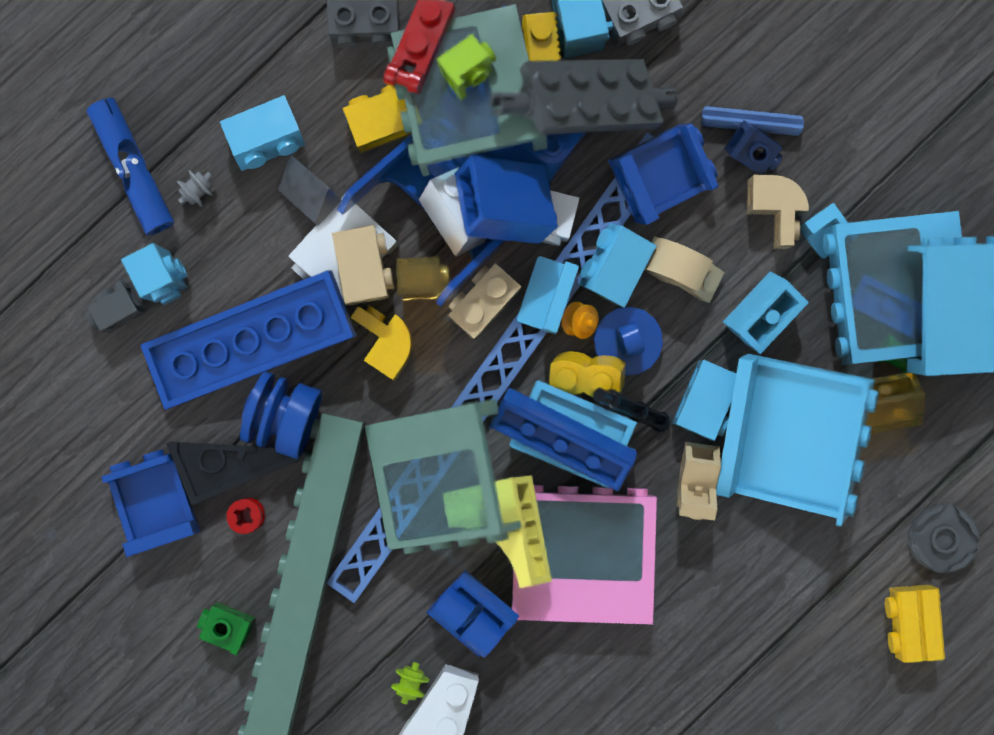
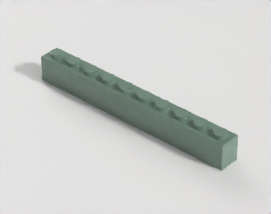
(304, 576)

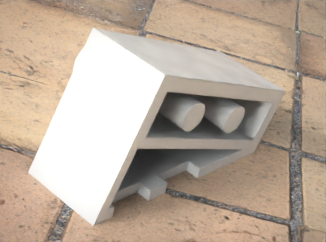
(445, 704)

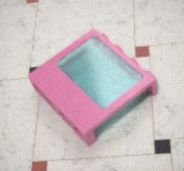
(596, 556)

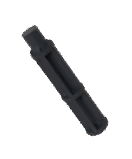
(635, 410)

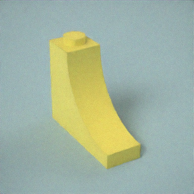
(525, 545)

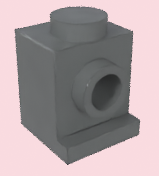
(114, 308)

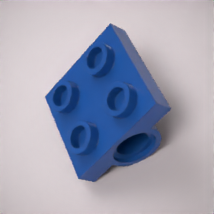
(473, 614)

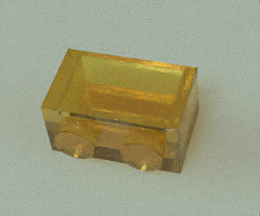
(421, 278)

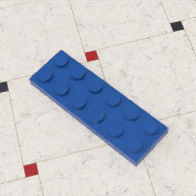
(248, 339)

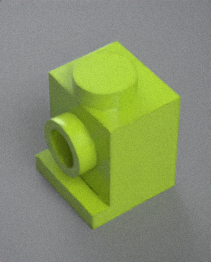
(466, 65)

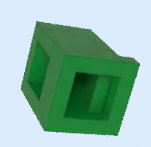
(237, 623)

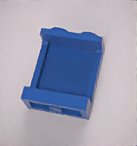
(663, 172)
(151, 502)

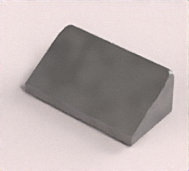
(307, 191)

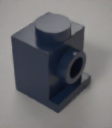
(744, 143)

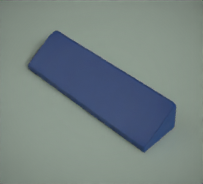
(563, 439)

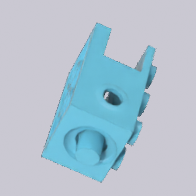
(582, 411)

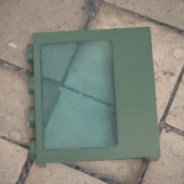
(454, 128)
(437, 479)

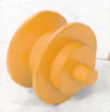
(579, 320)

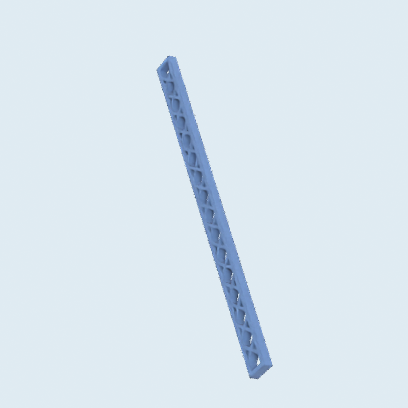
(476, 379)

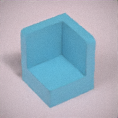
(816, 227)

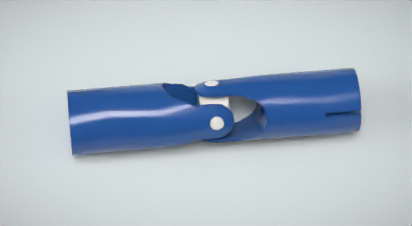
(137, 180)

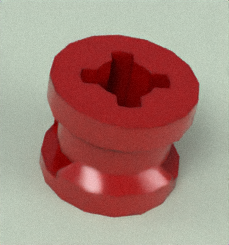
(251, 512)

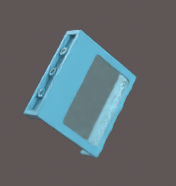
(881, 284)

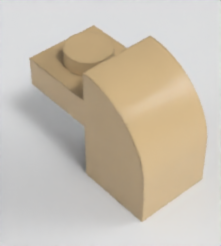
(780, 198)
(684, 268)
(698, 481)

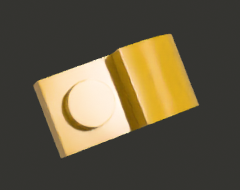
(394, 342)

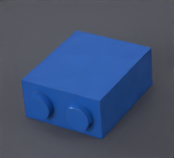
(505, 200)

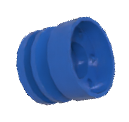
(274, 413)

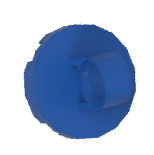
(631, 337)

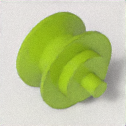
(410, 683)

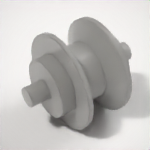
(195, 188)

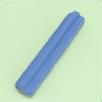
(764, 121)

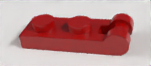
(420, 44)

